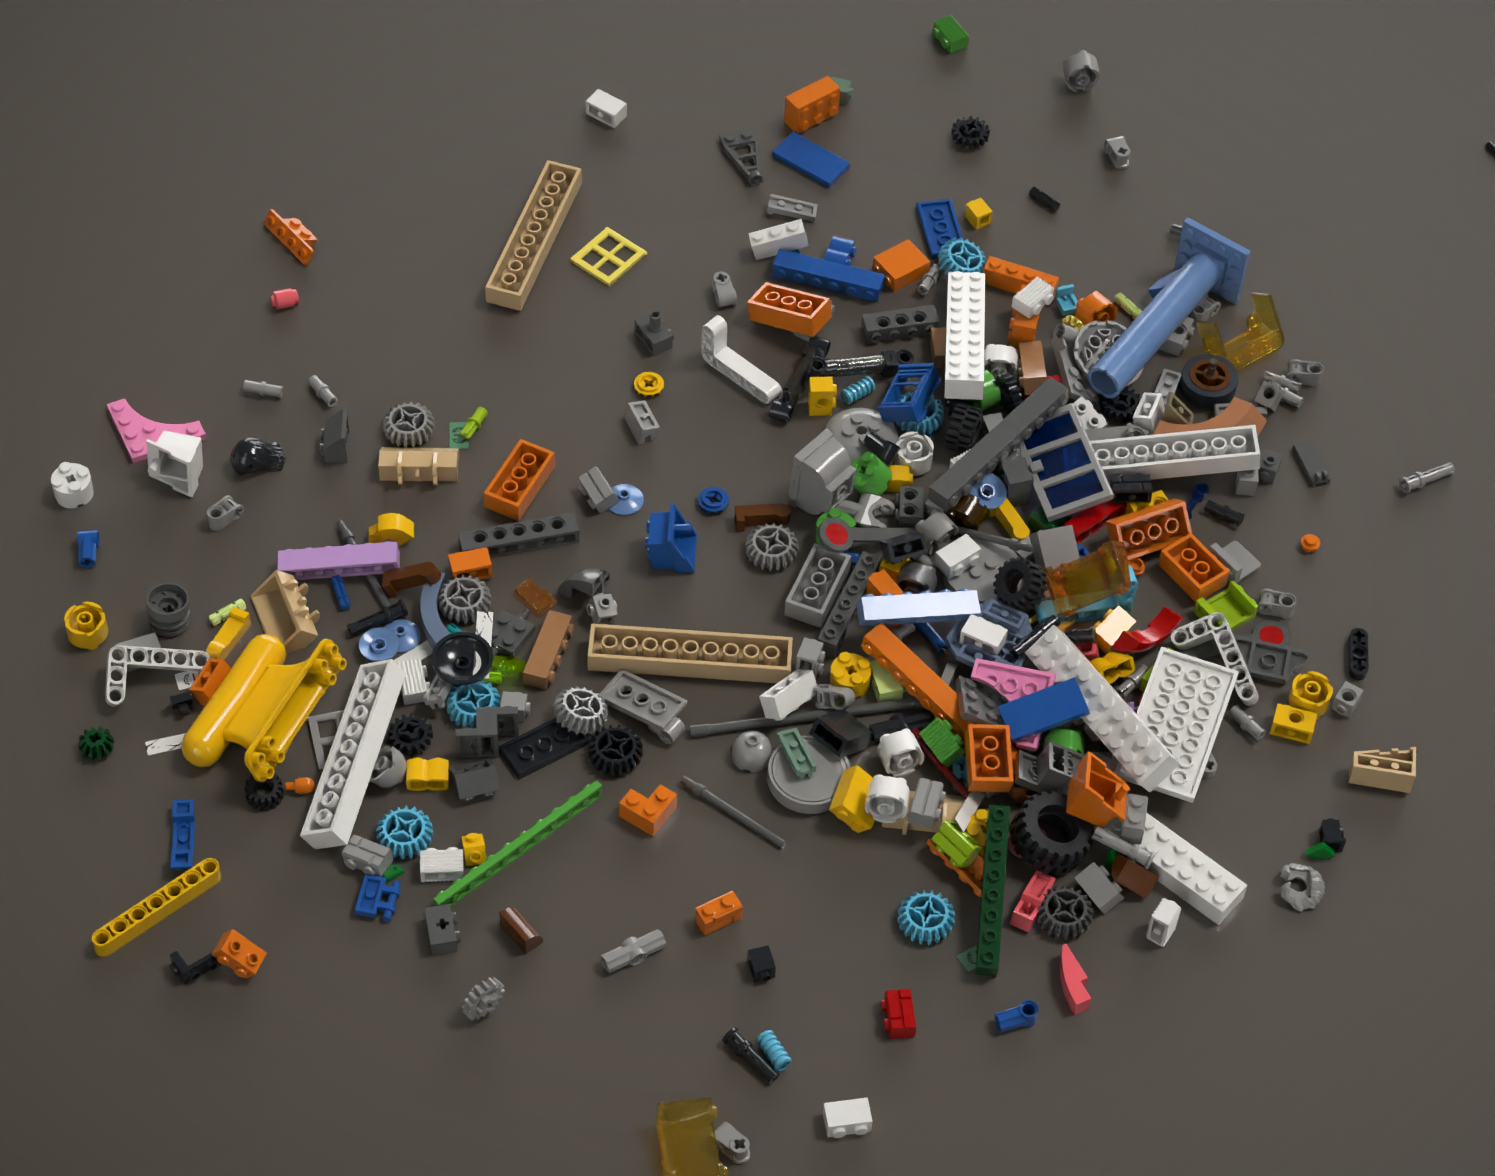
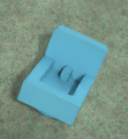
(1066, 299)

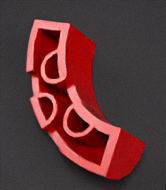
(1157, 632)

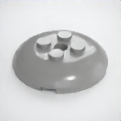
(1094, 341)
(854, 424)

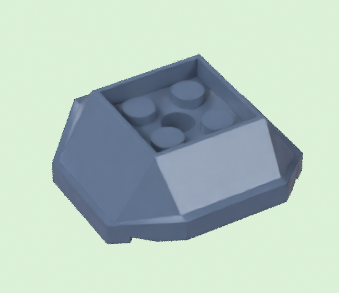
(997, 613)

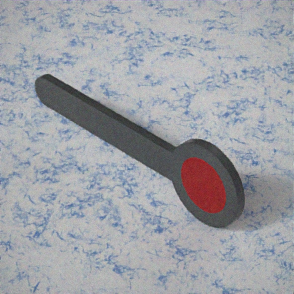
(839, 536)
(1266, 631)

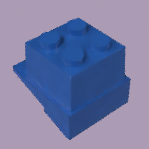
(671, 541)

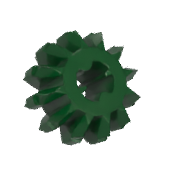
(96, 743)

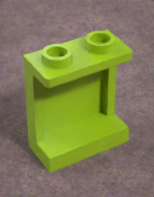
(1232, 603)

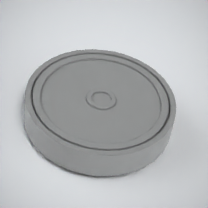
(982, 575)
(812, 793)

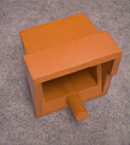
(1096, 792)

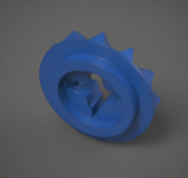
(708, 495)

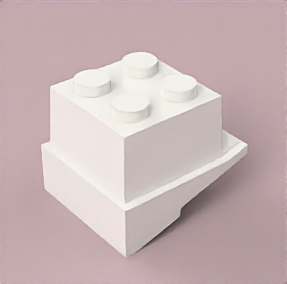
(176, 461)

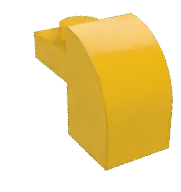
(392, 527)

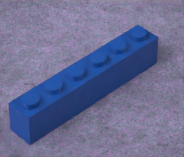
(828, 275)

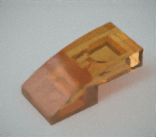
(535, 597)

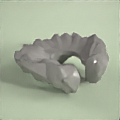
(1314, 886)

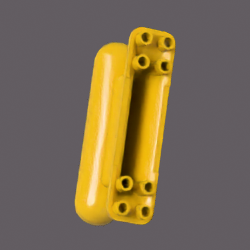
(261, 705)

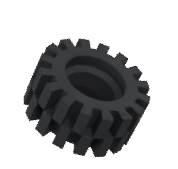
(264, 801)

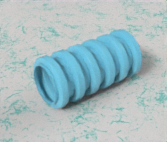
(857, 390)
(774, 1051)

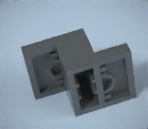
(490, 724)
(1047, 770)

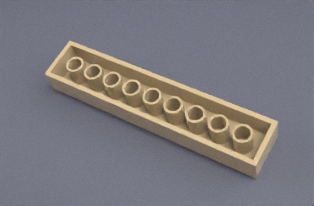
(533, 235)
(689, 653)

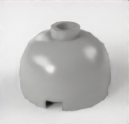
(751, 751)
(389, 768)

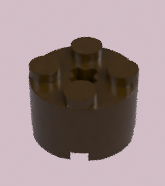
(968, 512)

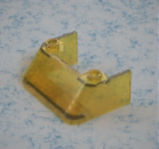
(1260, 340)

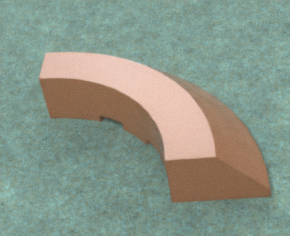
(1236, 414)

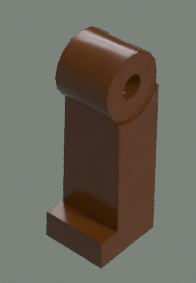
(760, 514)
(409, 577)

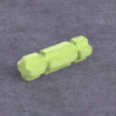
(1127, 305)
(223, 613)

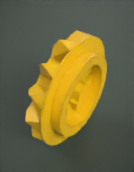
(649, 378)

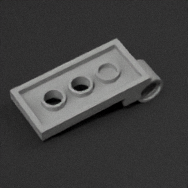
(1071, 375)
(657, 712)

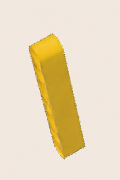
(151, 915)

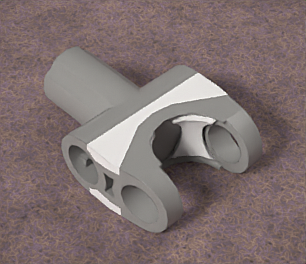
(867, 509)

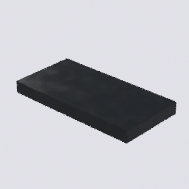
(541, 747)

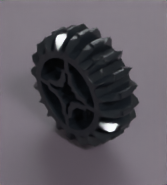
(611, 757)

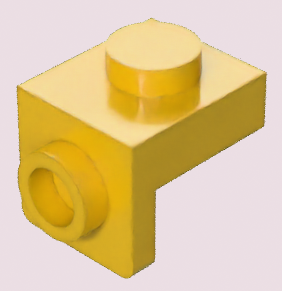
(474, 849)

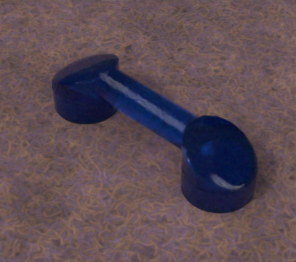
(1198, 494)

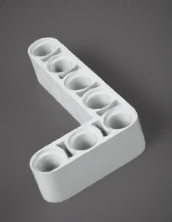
(732, 365)
(1228, 650)
(148, 662)

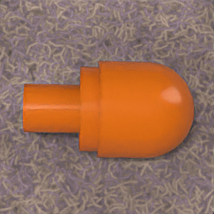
(301, 785)

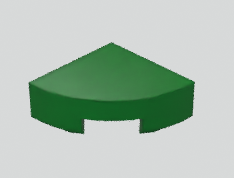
(1320, 851)
(393, 872)

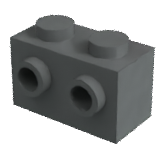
(1269, 465)

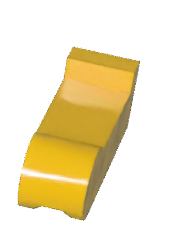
(1010, 520)
(229, 634)

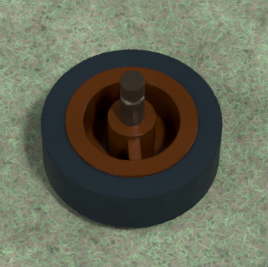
(1208, 380)

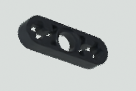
(1354, 660)

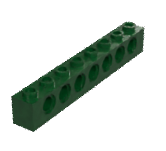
(992, 891)

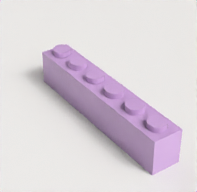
(339, 560)

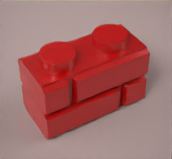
(899, 1013)

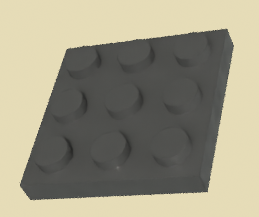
(978, 702)

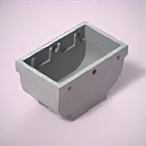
(821, 475)

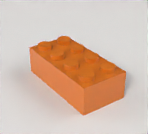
(789, 309)
(519, 480)
(1151, 527)

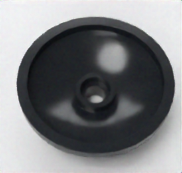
(459, 650)

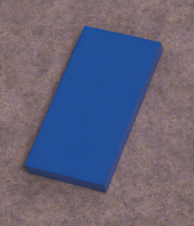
(811, 159)
(938, 224)
(1044, 709)

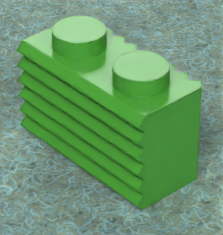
(950, 34)
(942, 741)

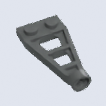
(743, 139)

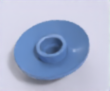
(994, 488)
(630, 503)
(379, 638)
(409, 638)

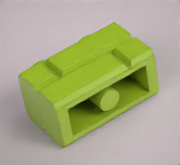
(956, 844)

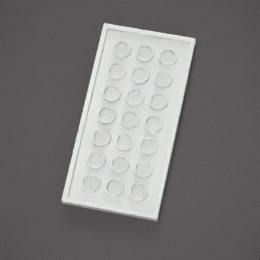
(1184, 711)

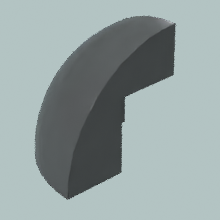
(585, 580)

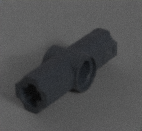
(899, 722)

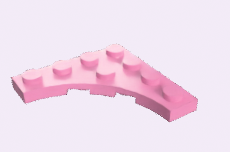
(137, 429)
(1012, 684)

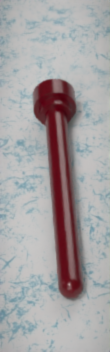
(941, 767)

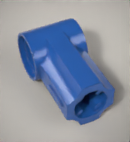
(88, 542)
(1016, 1018)

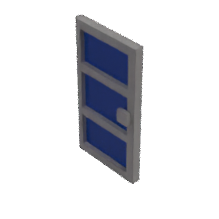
(1065, 466)

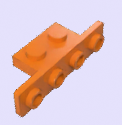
(292, 235)
(970, 875)

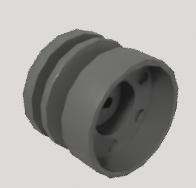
(168, 609)

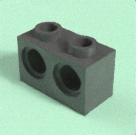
(910, 506)

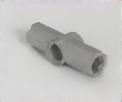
(633, 951)

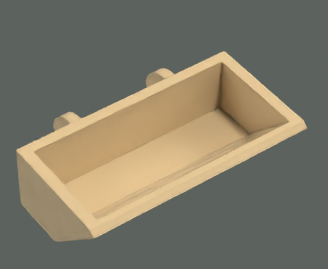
(418, 464)
(284, 611)
(949, 811)

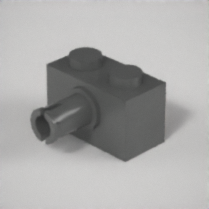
(654, 333)

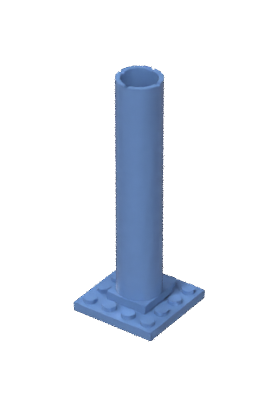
(1205, 265)

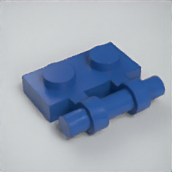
(371, 894)

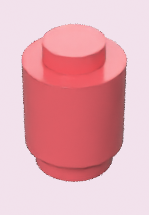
(284, 298)

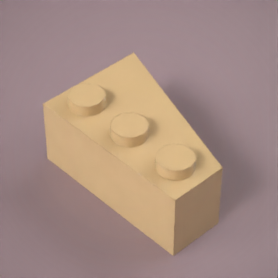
(1384, 769)

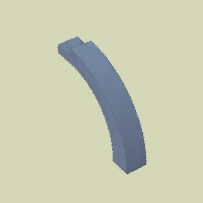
(431, 622)

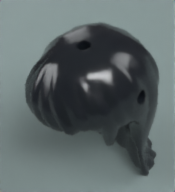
(255, 453)

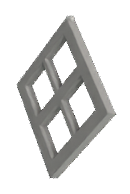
(319, 742)

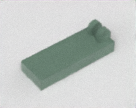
(796, 752)

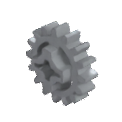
(483, 998)

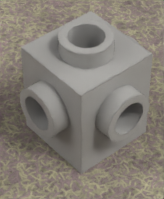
(602, 609)

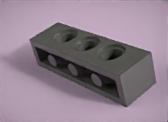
(899, 324)

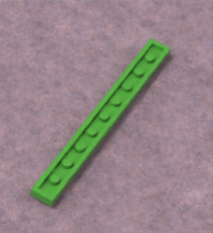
(518, 847)

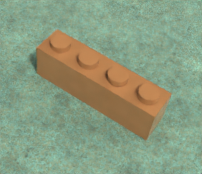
(1031, 366)
(548, 650)

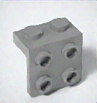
(1236, 560)

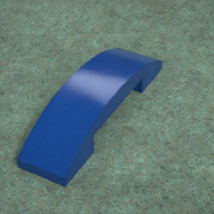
(183, 834)

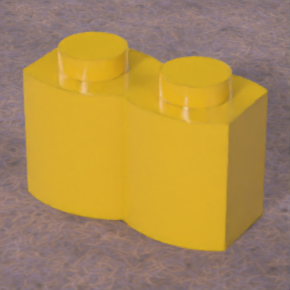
(1114, 665)
(427, 774)

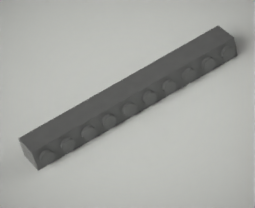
(998, 444)

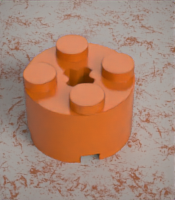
(1095, 308)

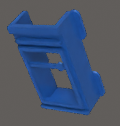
(914, 410)

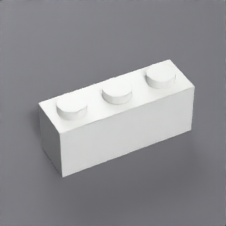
(785, 236)
(788, 694)

